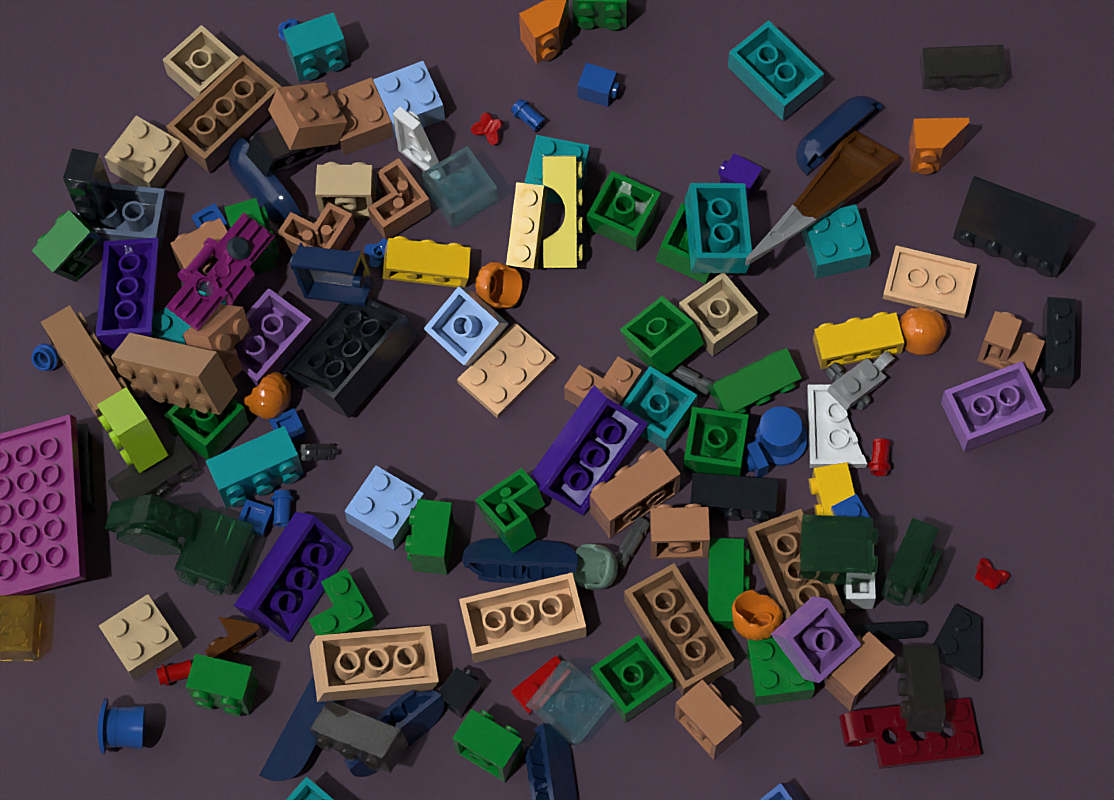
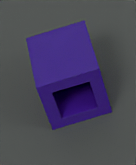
(741, 171)

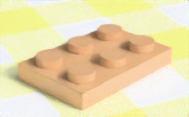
(929, 281)
(506, 370)

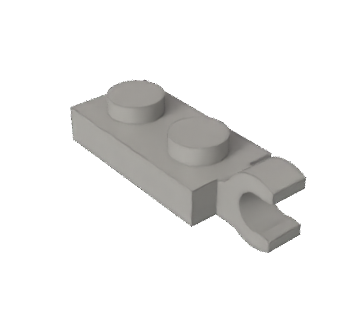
(860, 381)

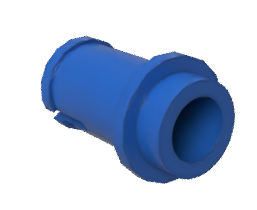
(528, 114)
(282, 507)

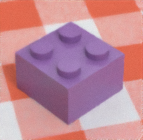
(816, 639)

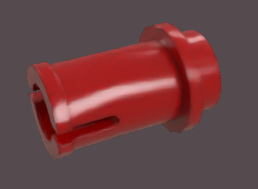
(880, 455)
(173, 672)

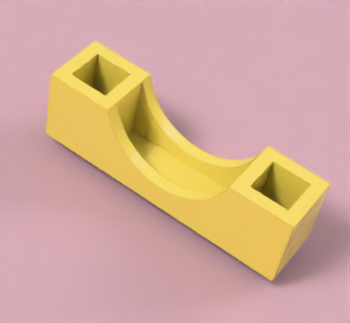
(561, 175)

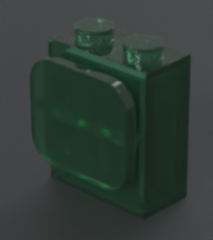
(151, 524)
(837, 549)
(216, 552)
(913, 565)

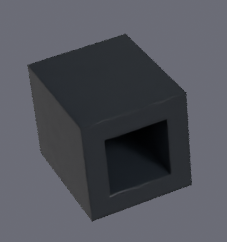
(460, 691)

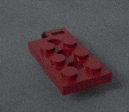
(867, 726)

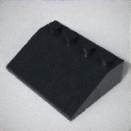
(1015, 227)
(351, 354)

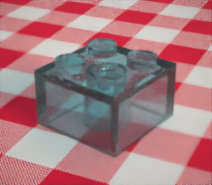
(459, 187)
(569, 702)

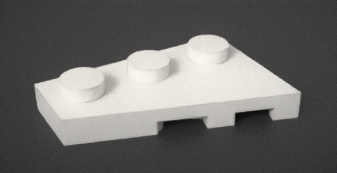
(413, 140)
(830, 431)

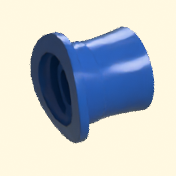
(781, 436)
(121, 727)

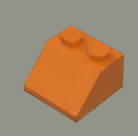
(544, 28)
(935, 142)

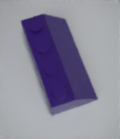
(127, 290)
(587, 449)
(292, 575)

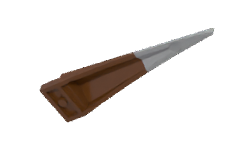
(848, 172)

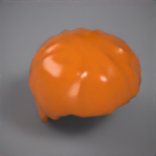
(499, 285)
(922, 330)
(269, 397)
(756, 615)

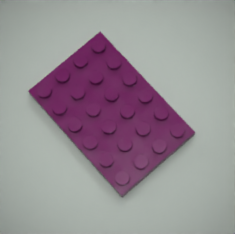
(40, 508)

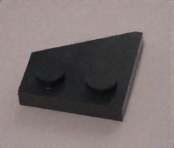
(961, 643)

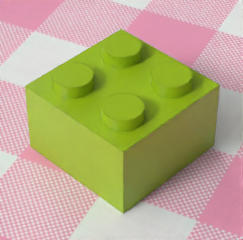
(131, 431)

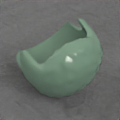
(595, 567)

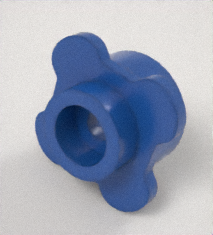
(372, 249)

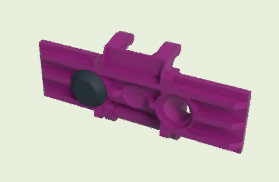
(227, 278)

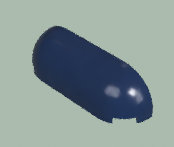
(825, 137)
(266, 190)
(531, 563)
(413, 714)
(295, 740)
(550, 766)

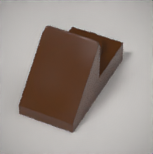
(240, 636)

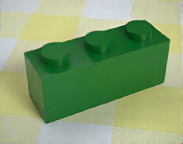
(755, 382)
(725, 579)

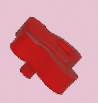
(488, 127)
(990, 576)

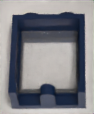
(332, 275)

